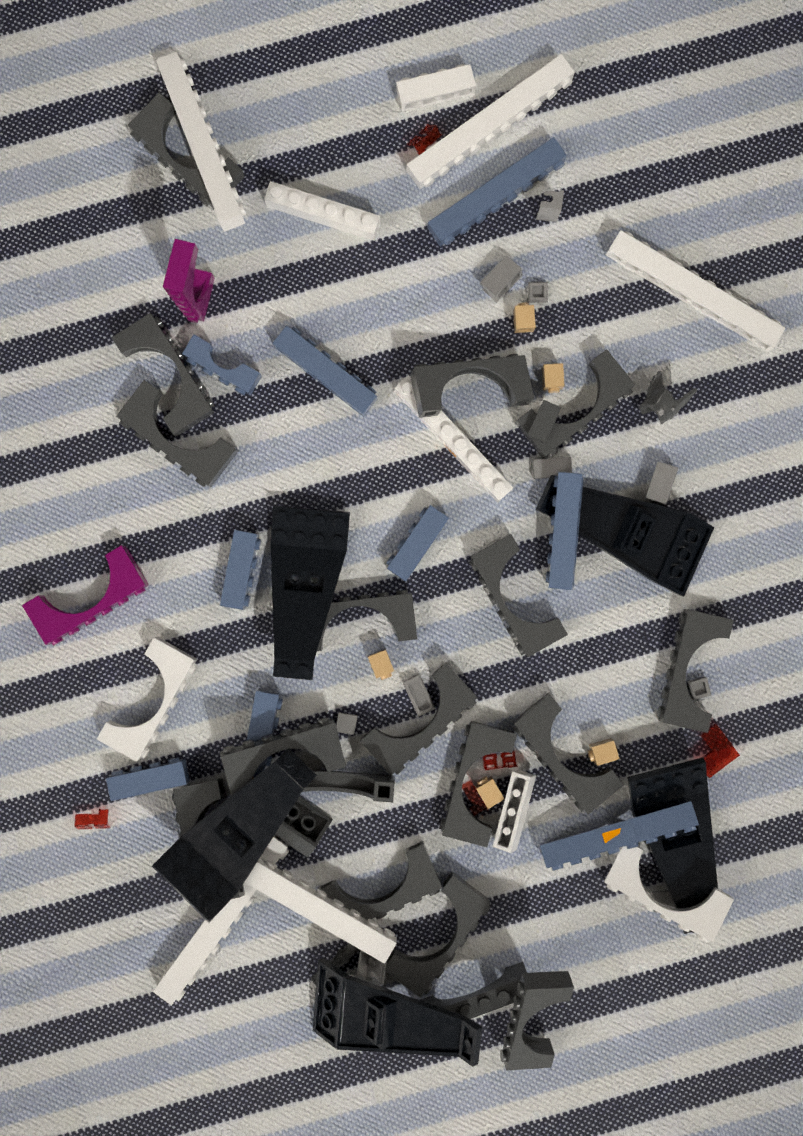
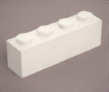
(435, 87)
(514, 811)

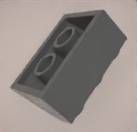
(303, 827)

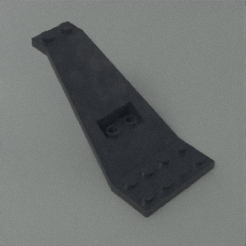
(308, 546)
(664, 546)
(688, 857)
(206, 863)
(376, 1019)

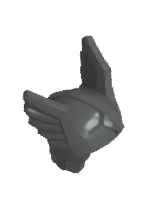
(662, 401)

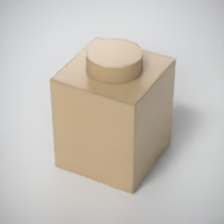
(524, 318)
(553, 377)
(381, 664)
(603, 752)
(489, 791)

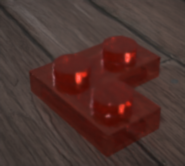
(721, 751)

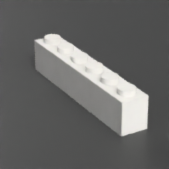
(322, 211)

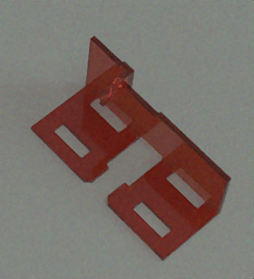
(425, 141)
(505, 760)
(471, 792)
(99, 820)

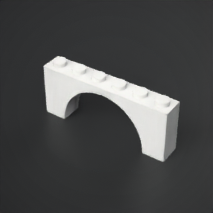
(135, 739)
(702, 918)

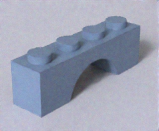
(201, 353)

